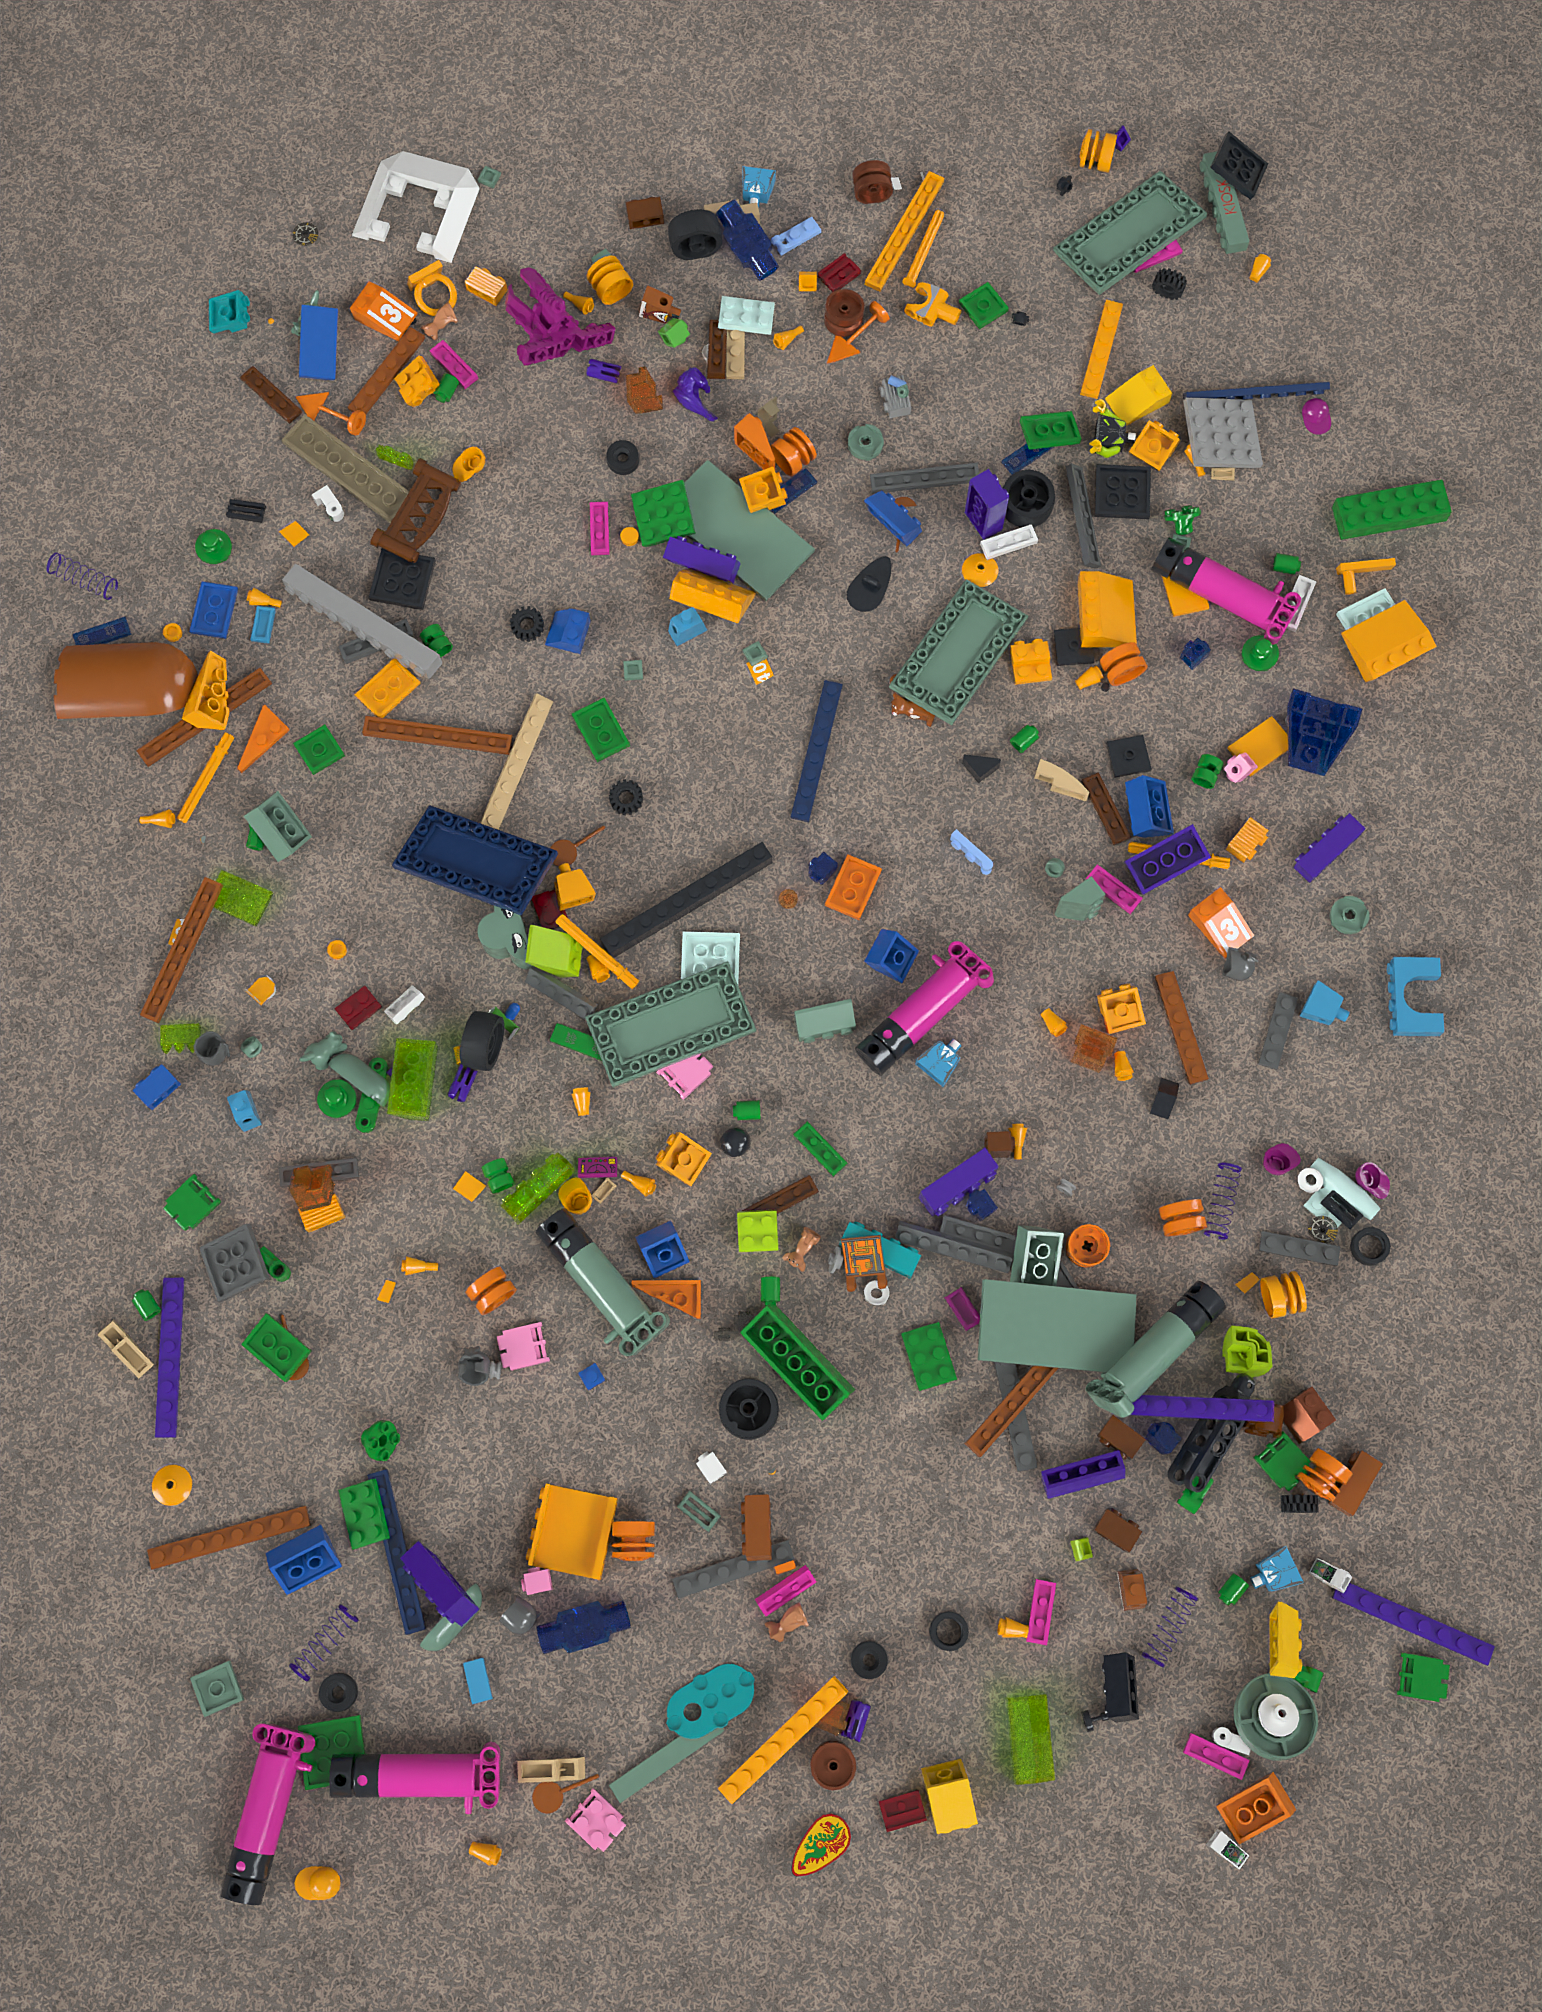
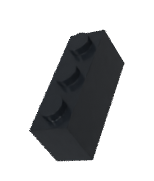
(1120, 1687)

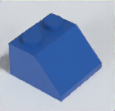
(568, 630)
(891, 955)
(662, 1249)

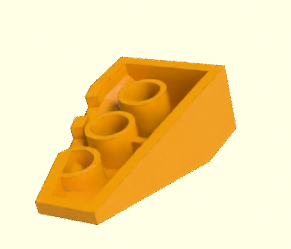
(207, 700)

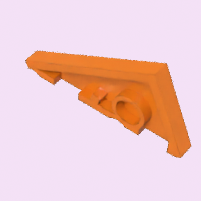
(264, 735)
(680, 1294)

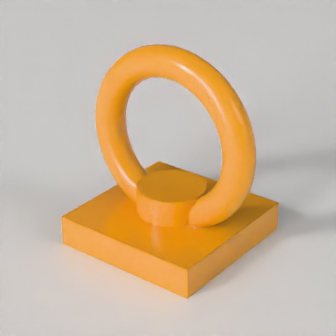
(424, 279)

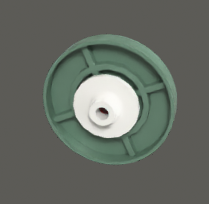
(1275, 1717)

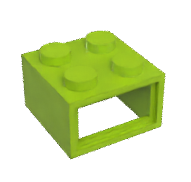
(757, 1230)

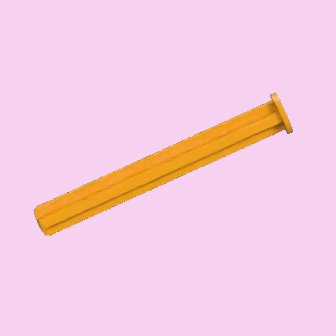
(923, 250)

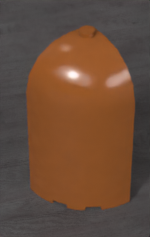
(122, 680)

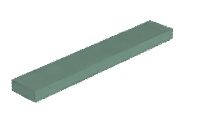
(658, 1764)

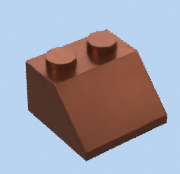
(1306, 1415)

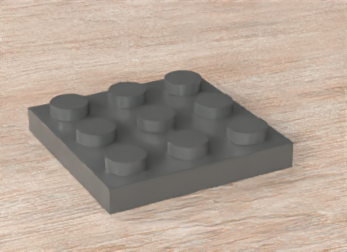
(234, 1262)

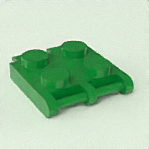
(190, 1203)
(1283, 1462)
(1423, 1677)

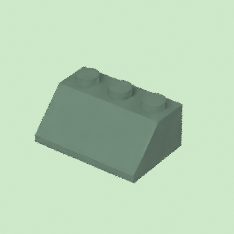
(278, 826)
(1081, 901)
(825, 1021)
(1036, 1256)

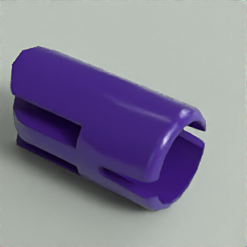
(603, 370)
(460, 1086)
(856, 1719)

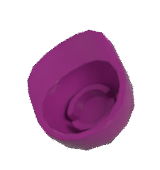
(1316, 416)
(1281, 1159)
(1373, 1179)

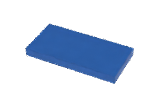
(318, 342)

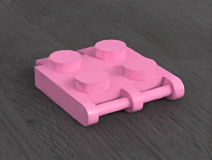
(687, 1074)
(522, 1347)
(597, 1821)

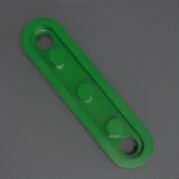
(368, 1107)

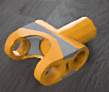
(933, 307)

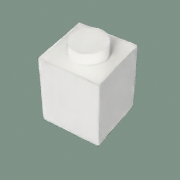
(710, 1467)

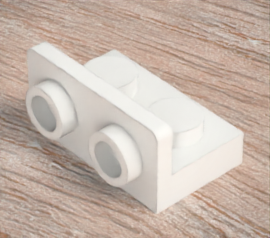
(404, 1004)

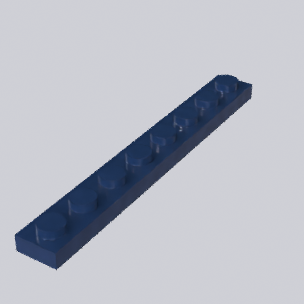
(1264, 392)
(816, 751)
(395, 1548)

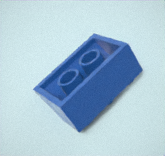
(893, 517)
(1149, 807)
(303, 1559)

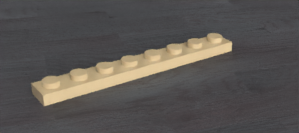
(516, 761)

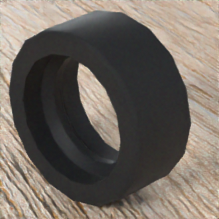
(1385, 1242)
(964, 1631)

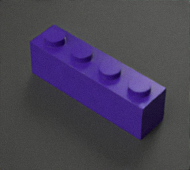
(702, 560)
(1332, 844)
(1083, 1474)

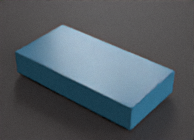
(263, 624)
(477, 1681)

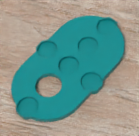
(719, 1693)

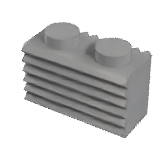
(893, 403)

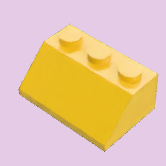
(1284, 1641)

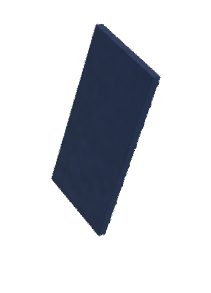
(475, 860)

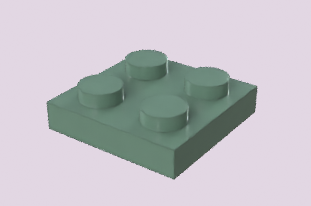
(217, 1688)

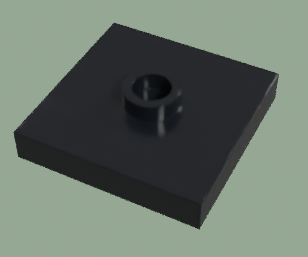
(1069, 648)
(1128, 756)

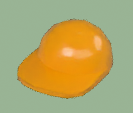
(468, 463)
(575, 1196)
(317, 1883)

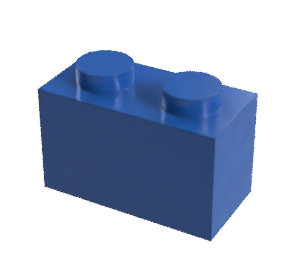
(156, 1086)

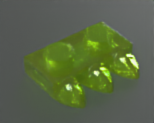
(390, 455)
(179, 1036)

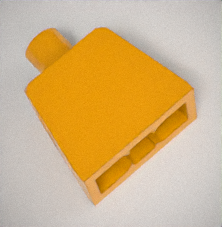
(572, 888)

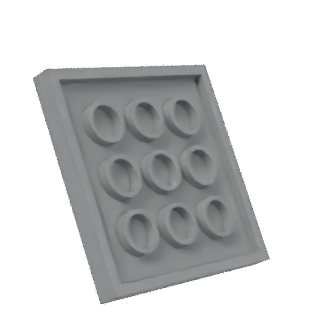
(1222, 433)

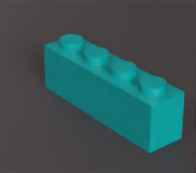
(896, 1257)

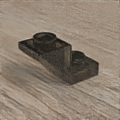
(740, 1322)

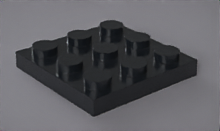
(1239, 165)
(1122, 491)
(402, 581)

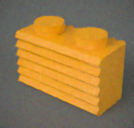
(486, 285)
(1247, 839)
(322, 1216)

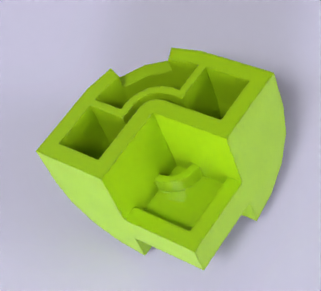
(1246, 1351)

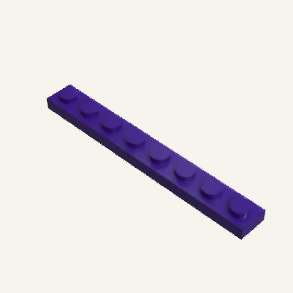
(169, 1358)
(1204, 1408)
(1416, 1623)

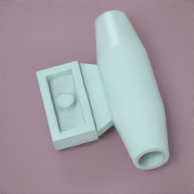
(1336, 1180)

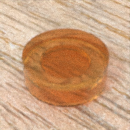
(788, 899)

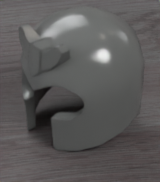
(1239, 965)
(211, 1048)
(474, 1366)
(519, 1617)

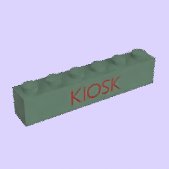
(1225, 208)

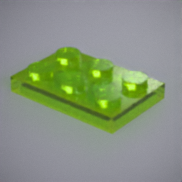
(242, 898)

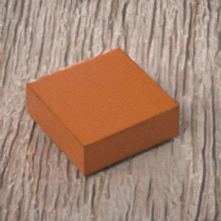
(785, 1567)

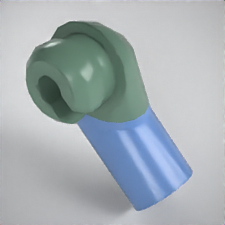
(901, 386)

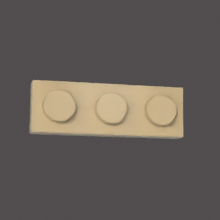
(735, 354)

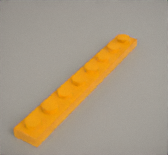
(904, 231)
(783, 1739)

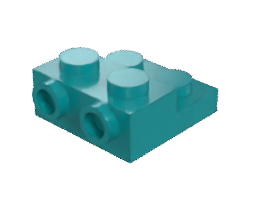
(228, 312)

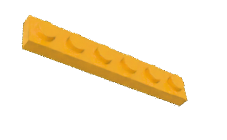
(1101, 349)

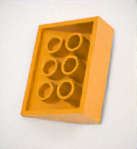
(711, 594)
(1105, 610)
(1387, 640)

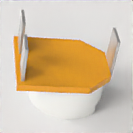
(262, 989)

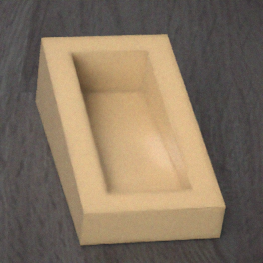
(1223, 473)
(604, 1190)

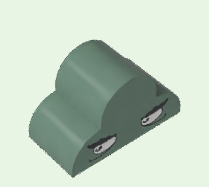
(504, 936)

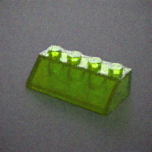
(412, 1079)
(537, 1188)
(1030, 1739)

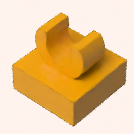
(807, 281)

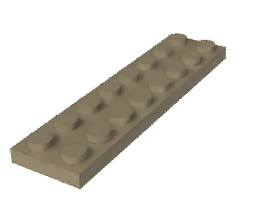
(346, 467)

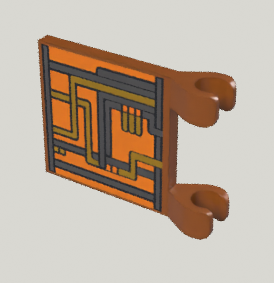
(863, 1258)

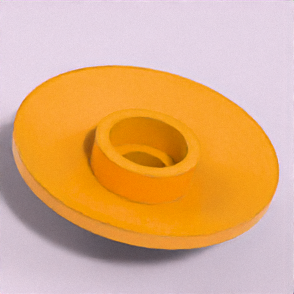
(980, 577)
(180, 1490)

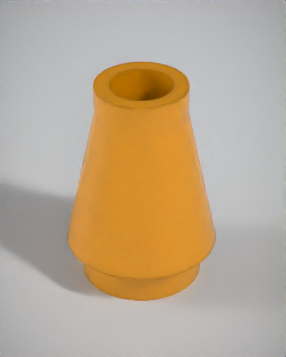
(1260, 266)
(1089, 677)
(598, 970)
(1054, 1023)
(1123, 1069)
(581, 1099)
(1010, 1628)
(487, 1853)

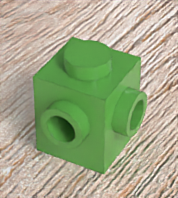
(674, 332)

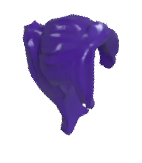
(688, 392)

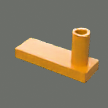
(1348, 570)

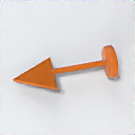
(842, 349)
(314, 403)

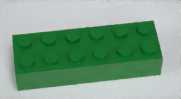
(1391, 509)
(797, 1361)

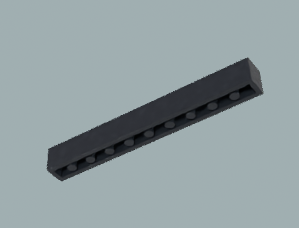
(686, 900)

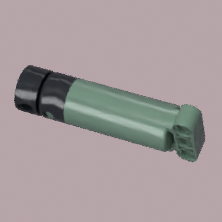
(601, 1282)
(1156, 1350)

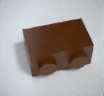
(644, 212)
(999, 1144)
(1120, 1437)
(1117, 1530)

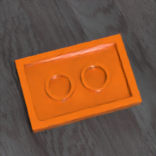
(853, 887)

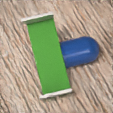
(509, 1015)

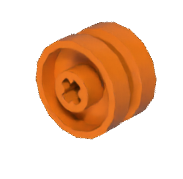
(1123, 663)
(1183, 1217)
(490, 1290)

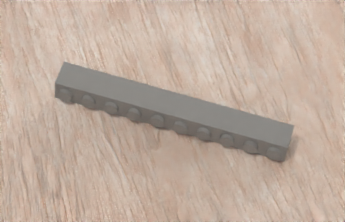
(362, 621)

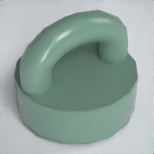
(1054, 867)
(250, 1045)

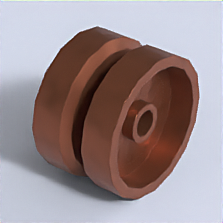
(872, 182)
(844, 312)
(838, 1777)

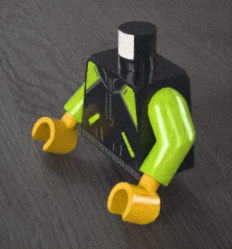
(1109, 432)

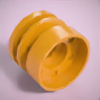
(1098, 150)
(609, 280)
(1284, 1293)

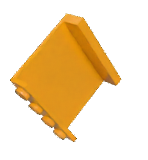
(572, 1531)

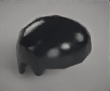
(735, 1142)

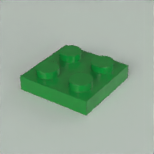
(983, 305)
(319, 749)

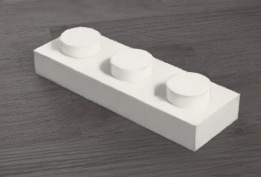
(1009, 542)
(1304, 587)

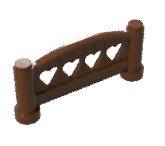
(428, 478)

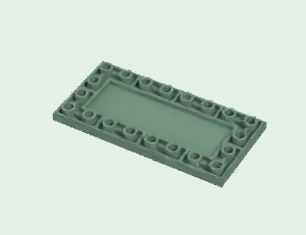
(1129, 232)
(758, 539)
(958, 652)
(670, 1024)
(1054, 1326)

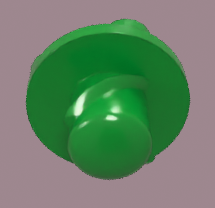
(1183, 518)
(213, 546)
(1260, 653)
(336, 1098)
(380, 1440)

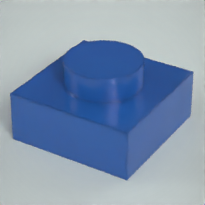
(591, 1376)

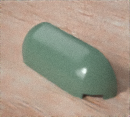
(362, 1077)
(444, 1631)

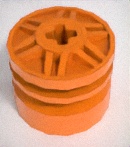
(793, 451)
(1091, 1235)
(1324, 1475)
(633, 1540)

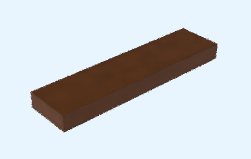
(716, 351)
(271, 394)
(1106, 809)
(787, 1196)

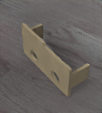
(765, 413)

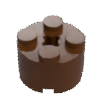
(1264, 1428)

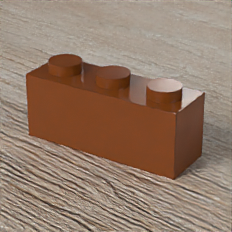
(1364, 1472)
(757, 1527)

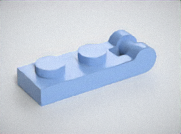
(796, 235)
(971, 852)

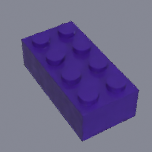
(986, 504)
(1167, 859)
(958, 1182)
(438, 1584)

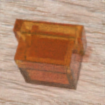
(642, 392)
(1092, 1048)
(312, 1187)
(834, 1719)

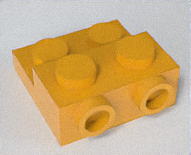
(416, 382)
(1155, 445)
(763, 490)
(1031, 661)
(1121, 1008)
(682, 1158)

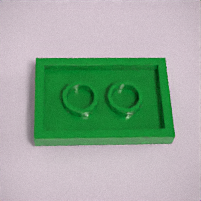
(1050, 430)
(600, 729)
(276, 1347)
(929, 1356)
(364, 1514)

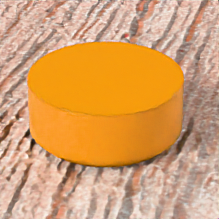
(629, 536)
(172, 632)
(337, 949)

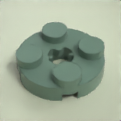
(861, 451)
(1352, 925)

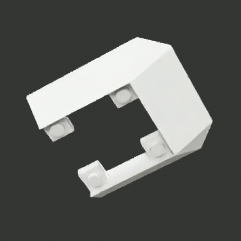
(455, 193)

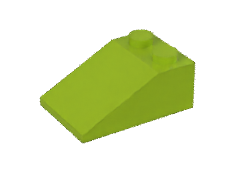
(553, 952)

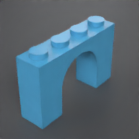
(1406, 1020)

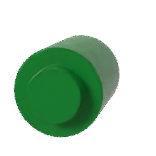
(446, 388)
(1286, 563)
(1024, 738)
(747, 1110)
(770, 1290)
(146, 1304)
(1232, 1590)

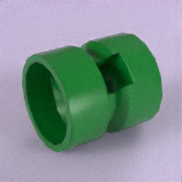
(435, 639)
(1207, 771)
(497, 1174)

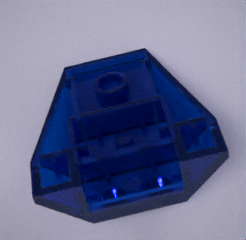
(1318, 731)

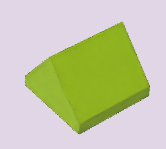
(1081, 1549)

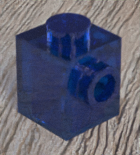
(1195, 653)
(822, 868)
(981, 1204)
(1162, 1437)

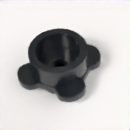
(1064, 184)
(1020, 318)

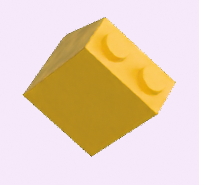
(949, 1796)

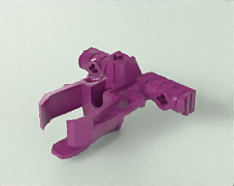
(552, 326)

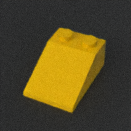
(1139, 396)

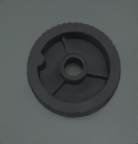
(695, 234)
(1032, 510)
(482, 1040)
(760, 1420)

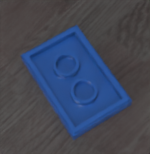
(213, 610)

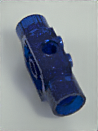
(747, 240)
(583, 1627)

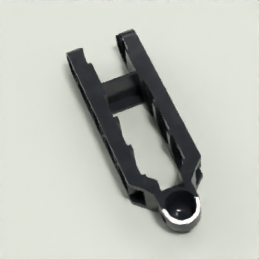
(1202, 1459)

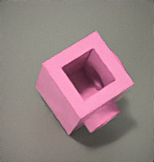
(1239, 767)
(536, 1581)

